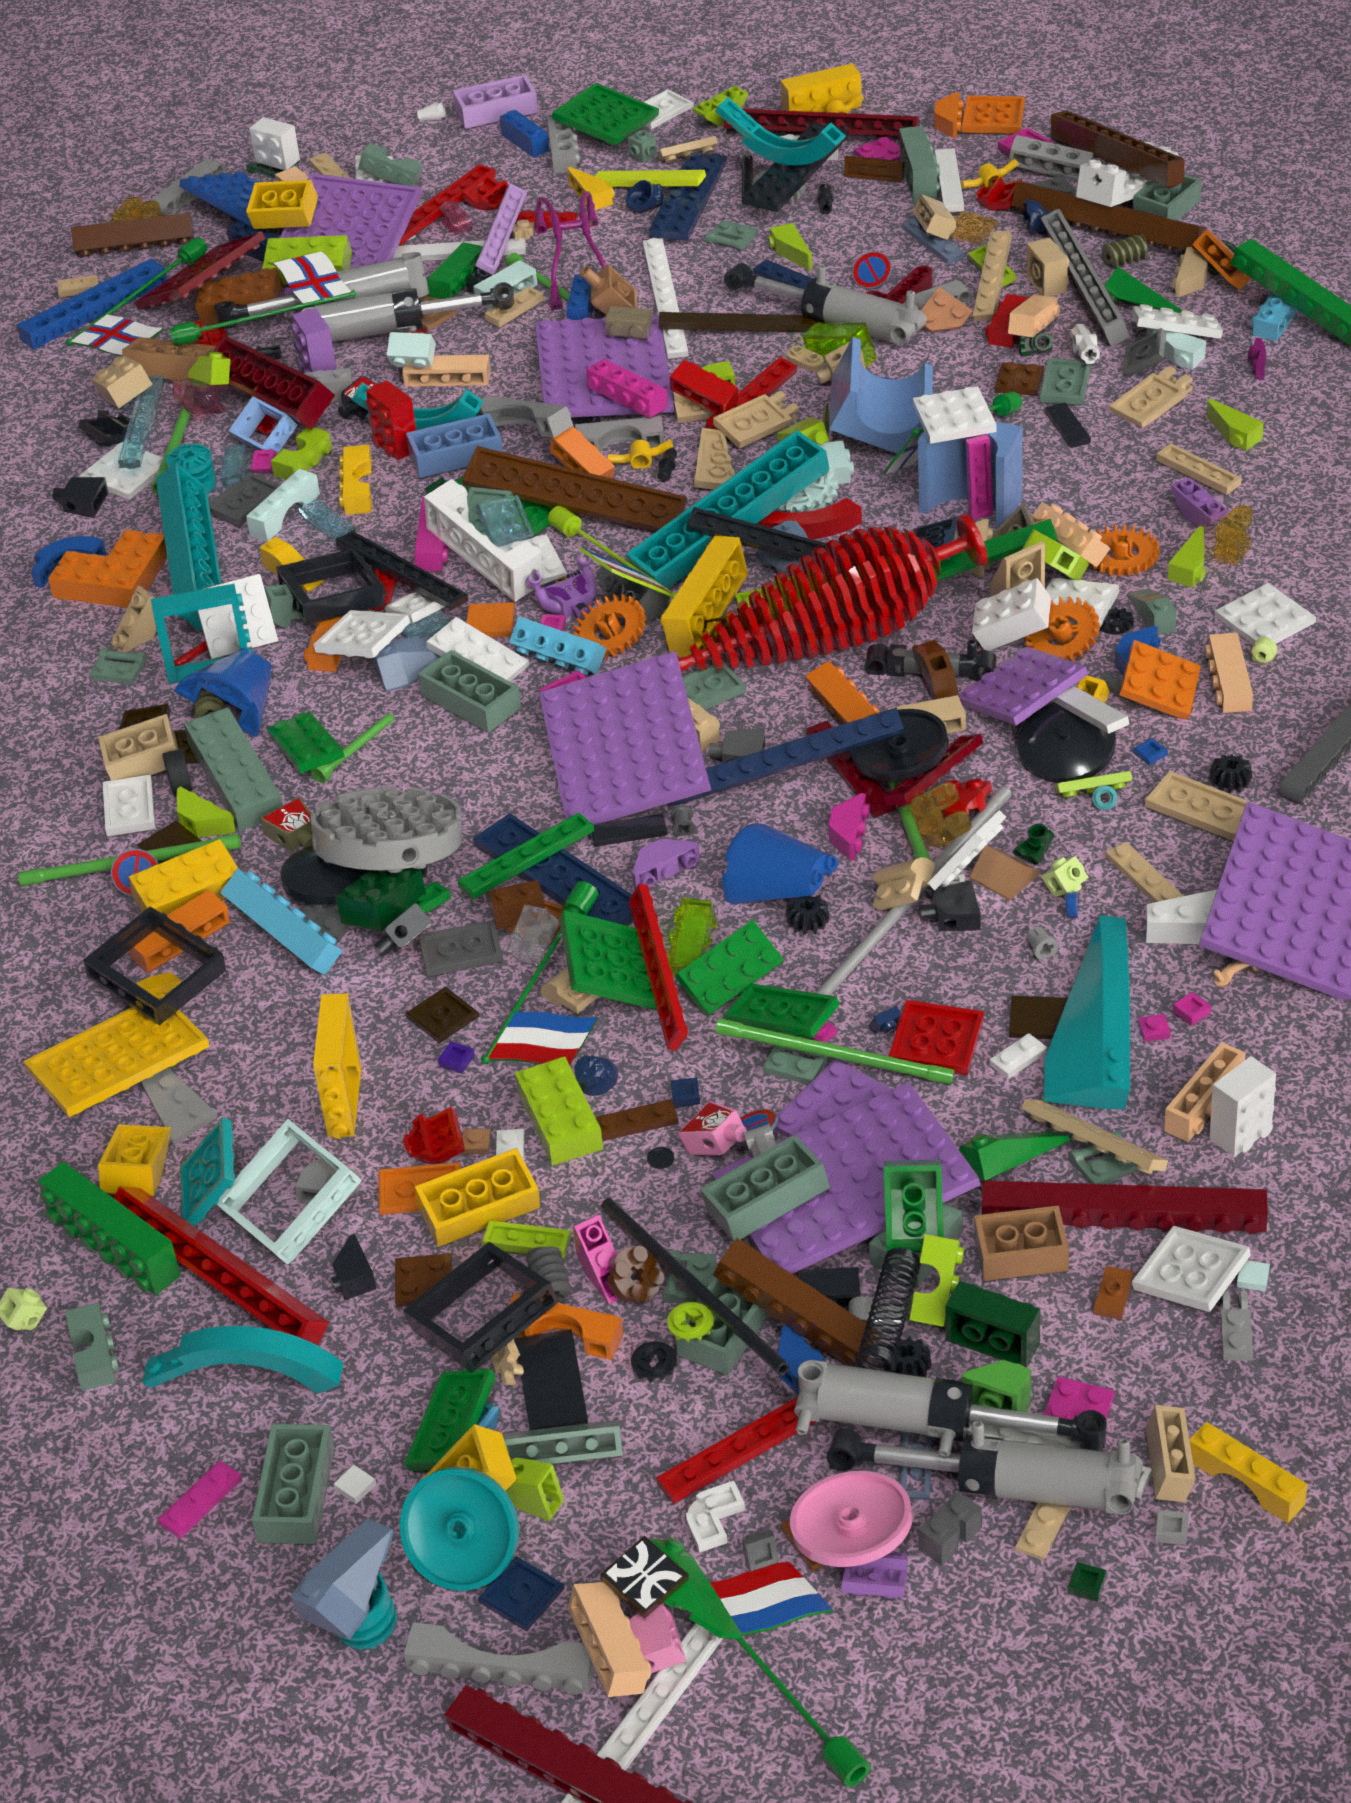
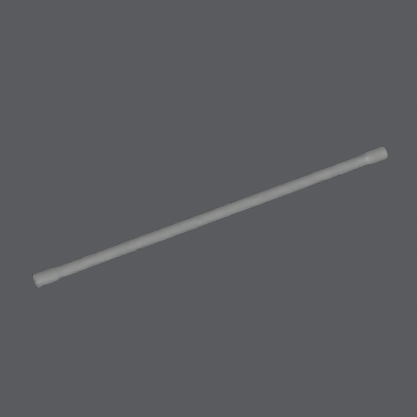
(994, 803)

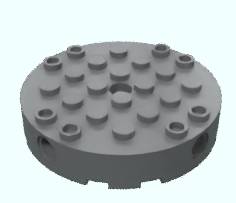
(394, 834)

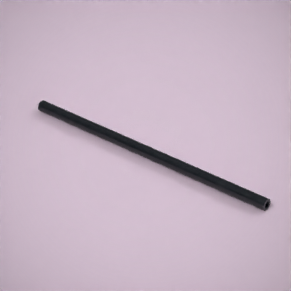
(698, 1289)

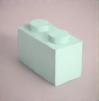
(411, 349)
(840, 460)

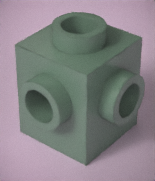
(642, 146)

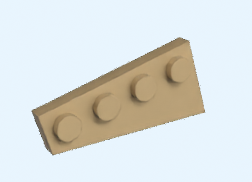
(713, 460)

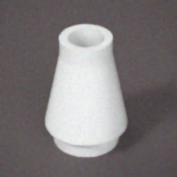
(432, 112)

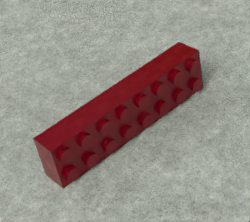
(275, 383)

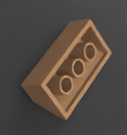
(165, 359)

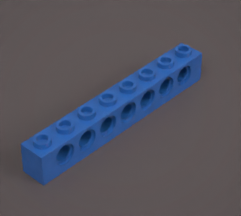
(88, 304)

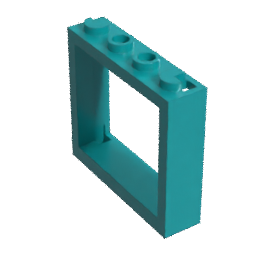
(191, 602)

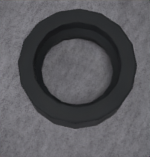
(177, 771)

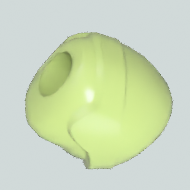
(1264, 650)

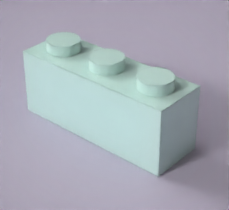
(517, 275)

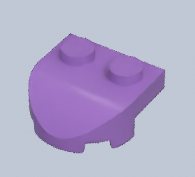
(880, 1577)

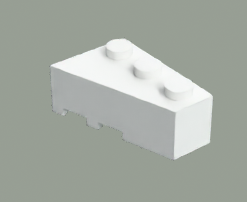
(1178, 919)

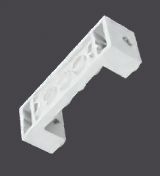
(1108, 183)
(449, 521)

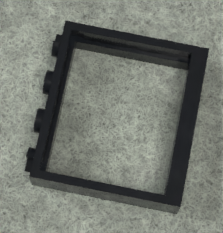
(326, 567)
(99, 962)
(497, 1331)

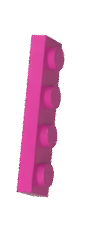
(979, 477)

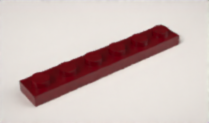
(854, 779)
(916, 786)

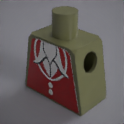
(289, 825)

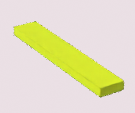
(662, 177)

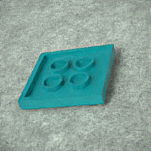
(207, 1172)

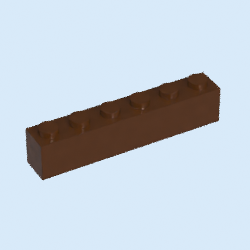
(132, 233)
(793, 1302)

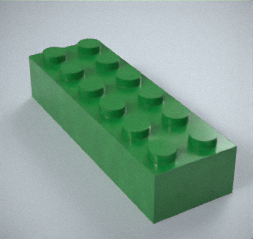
(109, 1229)

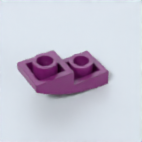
(1257, 354)

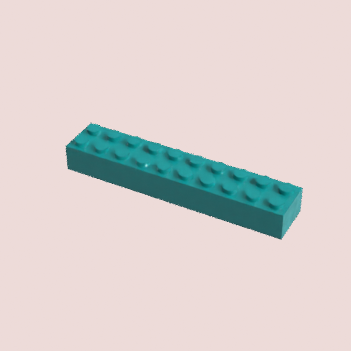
(745, 496)
(187, 534)

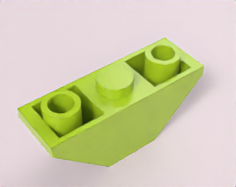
(707, 108)
(1059, 556)
(202, 816)

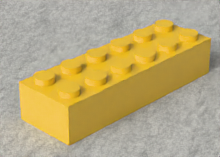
(704, 594)

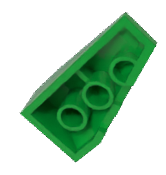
(1000, 1152)

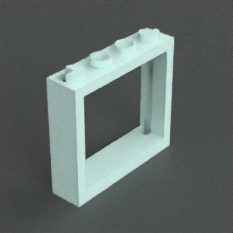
(313, 1215)

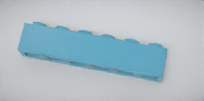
(281, 921)

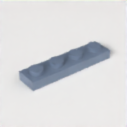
(940, 247)

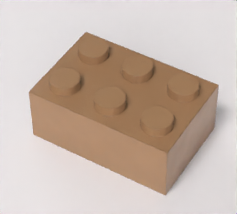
(1021, 1243)

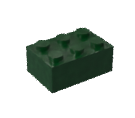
(380, 897)
(992, 1324)

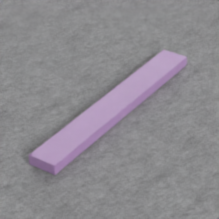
(501, 229)

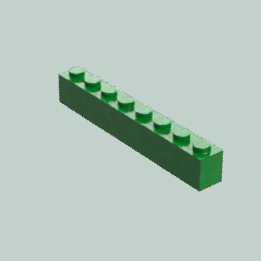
(1294, 288)

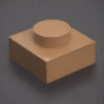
(476, 1141)

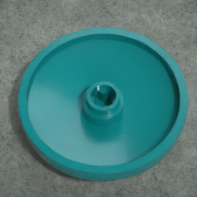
(459, 1528)

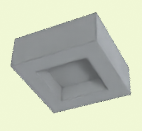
(1172, 1527)

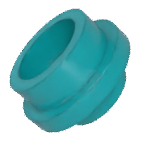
(1112, 797)

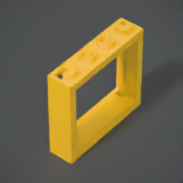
(337, 1048)

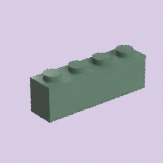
(566, 1442)

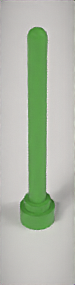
(514, 257)
(325, 772)

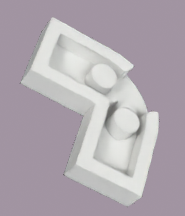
(708, 1509)

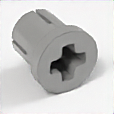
(1042, 944)

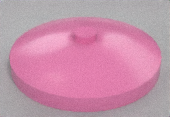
(851, 1518)

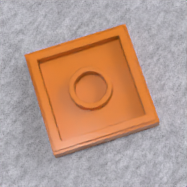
(492, 618)

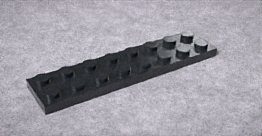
(784, 180)

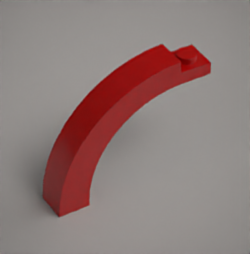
(821, 522)

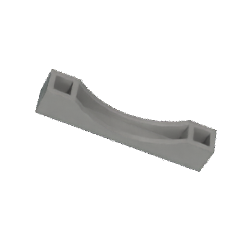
(548, 418)
(560, 1667)

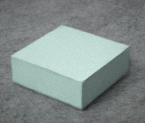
(1253, 1275)

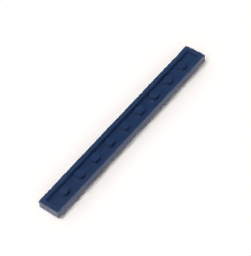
(801, 752)

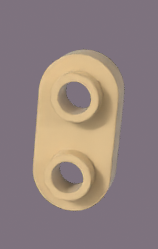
(805, 358)

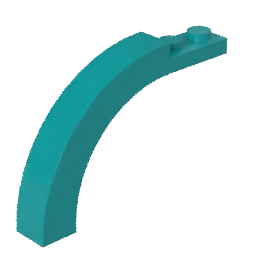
(775, 147)
(247, 1346)

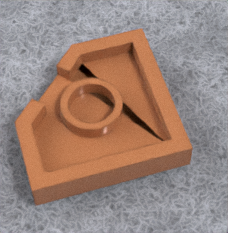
(945, 312)

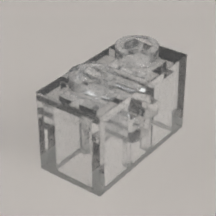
(532, 935)

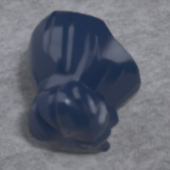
(644, 196)
(1032, 216)
(595, 1074)

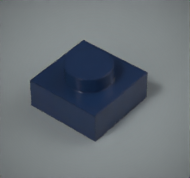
(885, 1021)
(685, 1092)

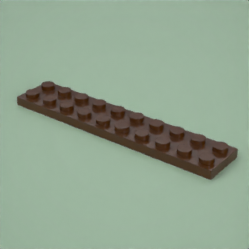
(573, 490)

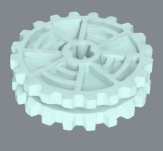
(815, 496)

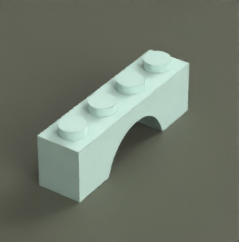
(268, 516)

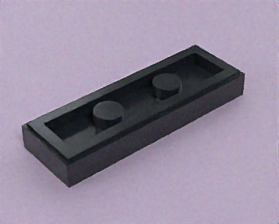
(1067, 425)
(629, 830)

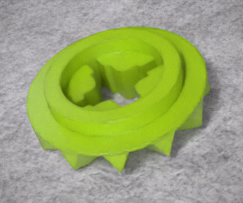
(697, 1314)

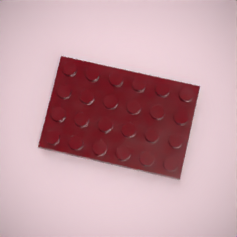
(205, 268)

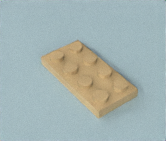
(1197, 804)

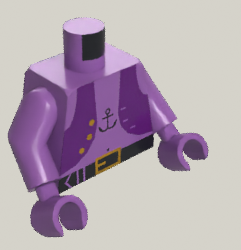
(566, 594)

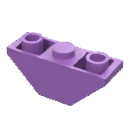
(1196, 503)
(663, 860)

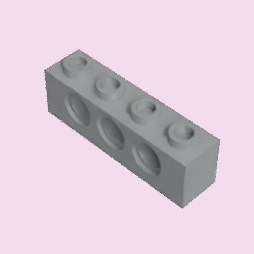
(563, 146)
(1048, 157)

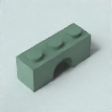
(403, 172)
(88, 1328)

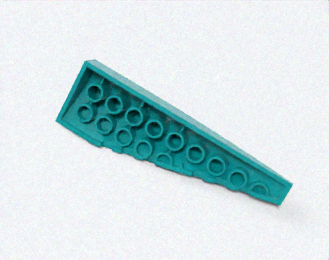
(1092, 1040)

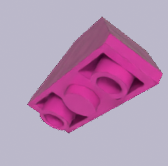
(848, 825)
(594, 1253)

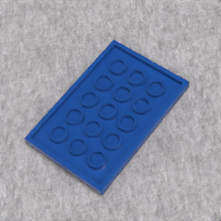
(224, 191)

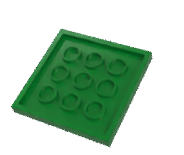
(605, 114)
(605, 959)

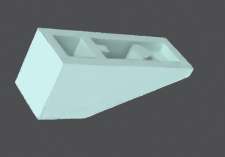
(1183, 349)

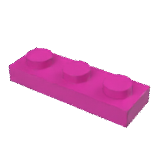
(199, 1499)

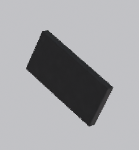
(551, 1380)

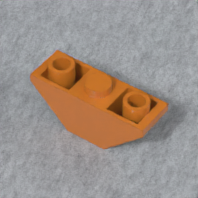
(949, 114)

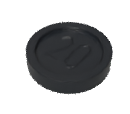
(660, 1157)

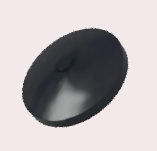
(1063, 745)
(907, 753)
(313, 880)

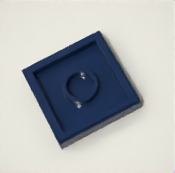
(521, 1593)

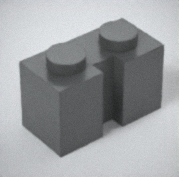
(953, 1521)

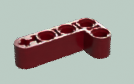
(917, 281)

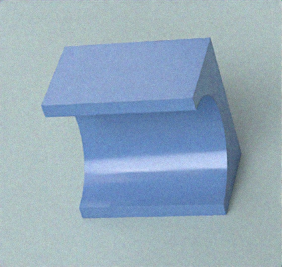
(875, 407)
(944, 470)

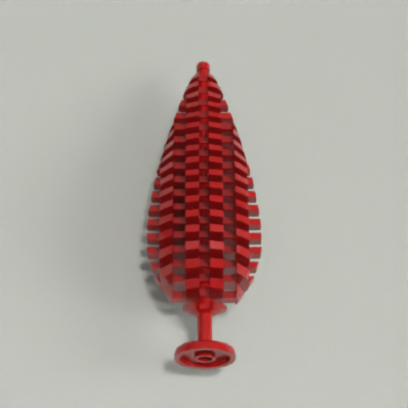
(836, 597)

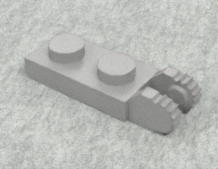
(1236, 1329)

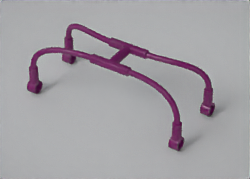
(558, 227)

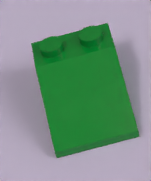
(912, 1202)

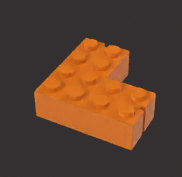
(113, 577)

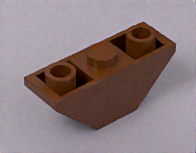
(936, 669)

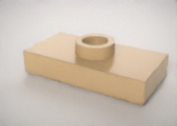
(74, 286)

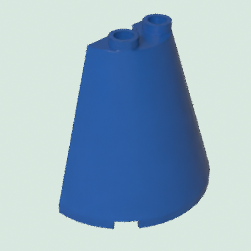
(238, 679)
(772, 866)

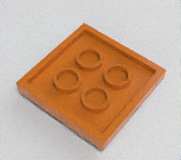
(993, 114)
(1160, 680)

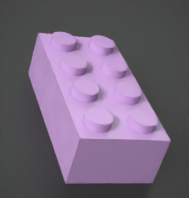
(488, 101)

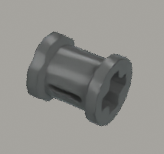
(682, 820)

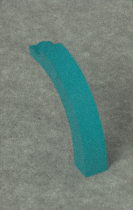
(463, 407)

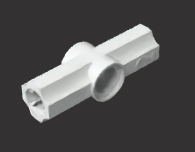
(1085, 343)

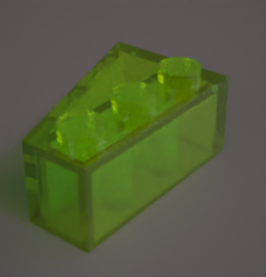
(827, 337)
(691, 932)

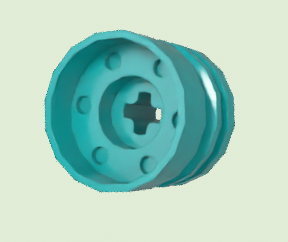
(195, 460)
(379, 1621)

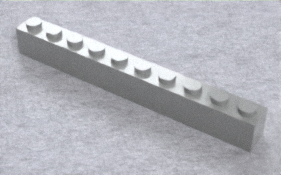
(1086, 279)

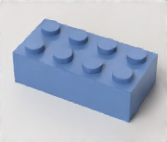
(451, 444)

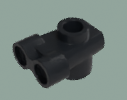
(477, 277)

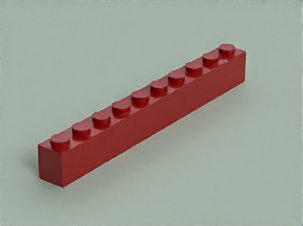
(226, 1270)

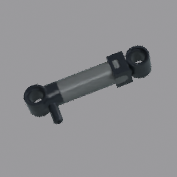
(903, 661)

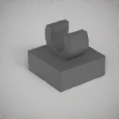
(759, 1550)

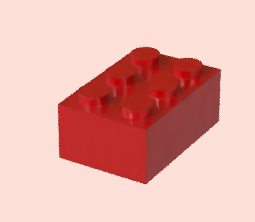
(390, 418)

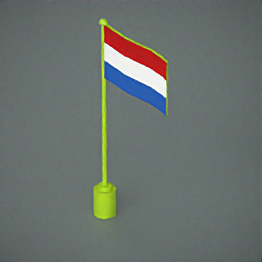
(570, 525)

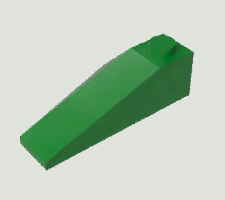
(1132, 291)
(698, 1594)

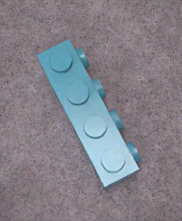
(1272, 318)
(557, 645)

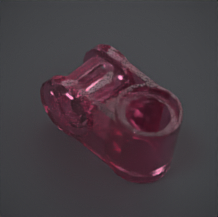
(455, 218)

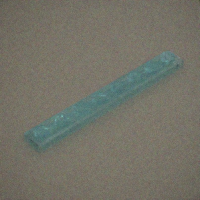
(141, 425)

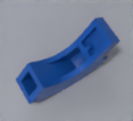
(51, 554)

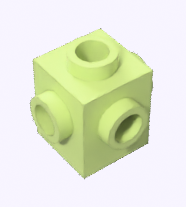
(1064, 876)
(21, 1308)

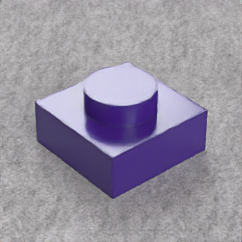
(456, 1057)

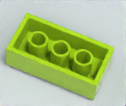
(334, 247)
(558, 1111)

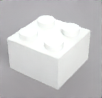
(274, 143)

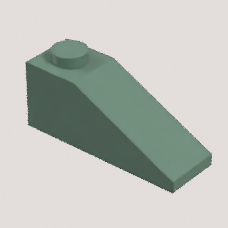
(1154, 609)

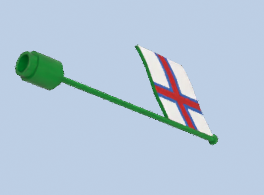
(310, 280)
(115, 333)

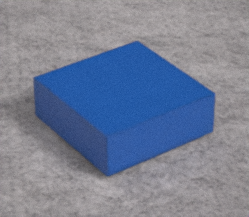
(1150, 751)

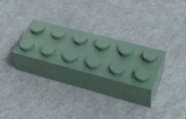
(232, 767)

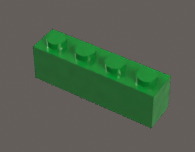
(454, 272)

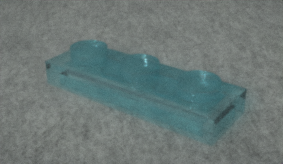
(234, 465)
(325, 519)

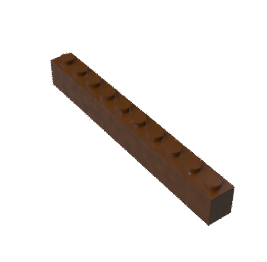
(1118, 148)
(1115, 219)

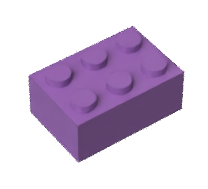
(312, 342)

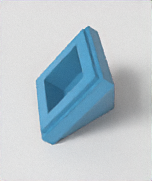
(489, 1416)

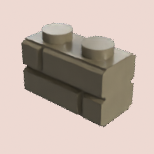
(629, 322)

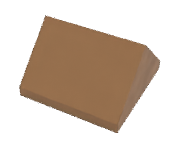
(1002, 872)

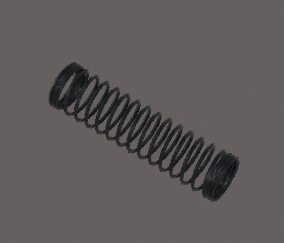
(900, 1275)

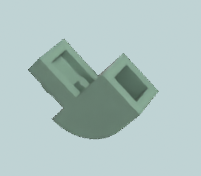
(281, 605)

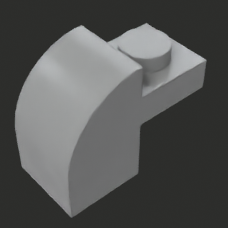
(314, 1178)

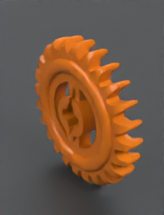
(1121, 545)
(629, 610)
(1063, 632)

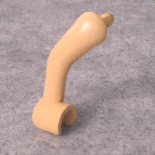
(1223, 978)

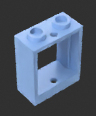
(256, 410)

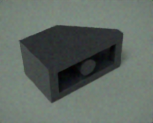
(352, 1271)

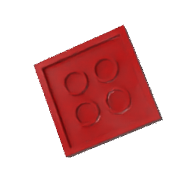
(937, 1035)

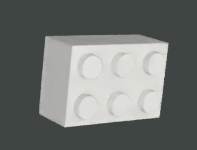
(1011, 614)
(1242, 1106)

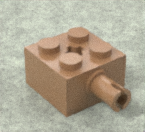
(609, 289)

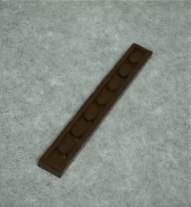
(735, 321)

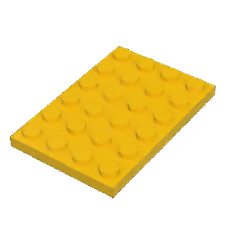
(113, 1057)

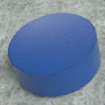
(1072, 904)

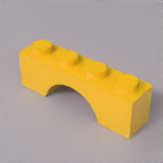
(354, 465)
(1273, 1486)

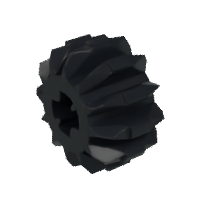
(1230, 773)
(807, 913)
(911, 1358)

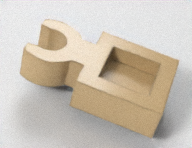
(523, 229)
(505, 1363)

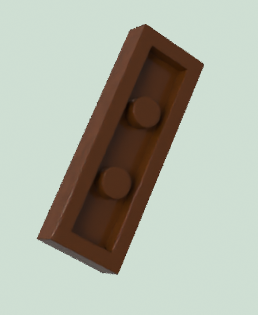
(874, 169)
(637, 1120)

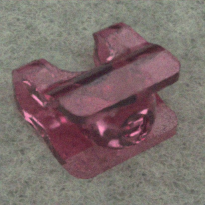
(199, 397)

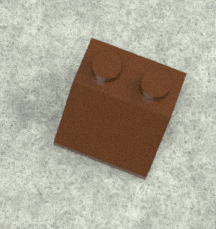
(509, 901)

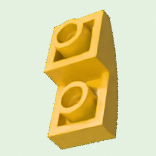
(159, 983)

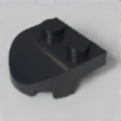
(106, 428)

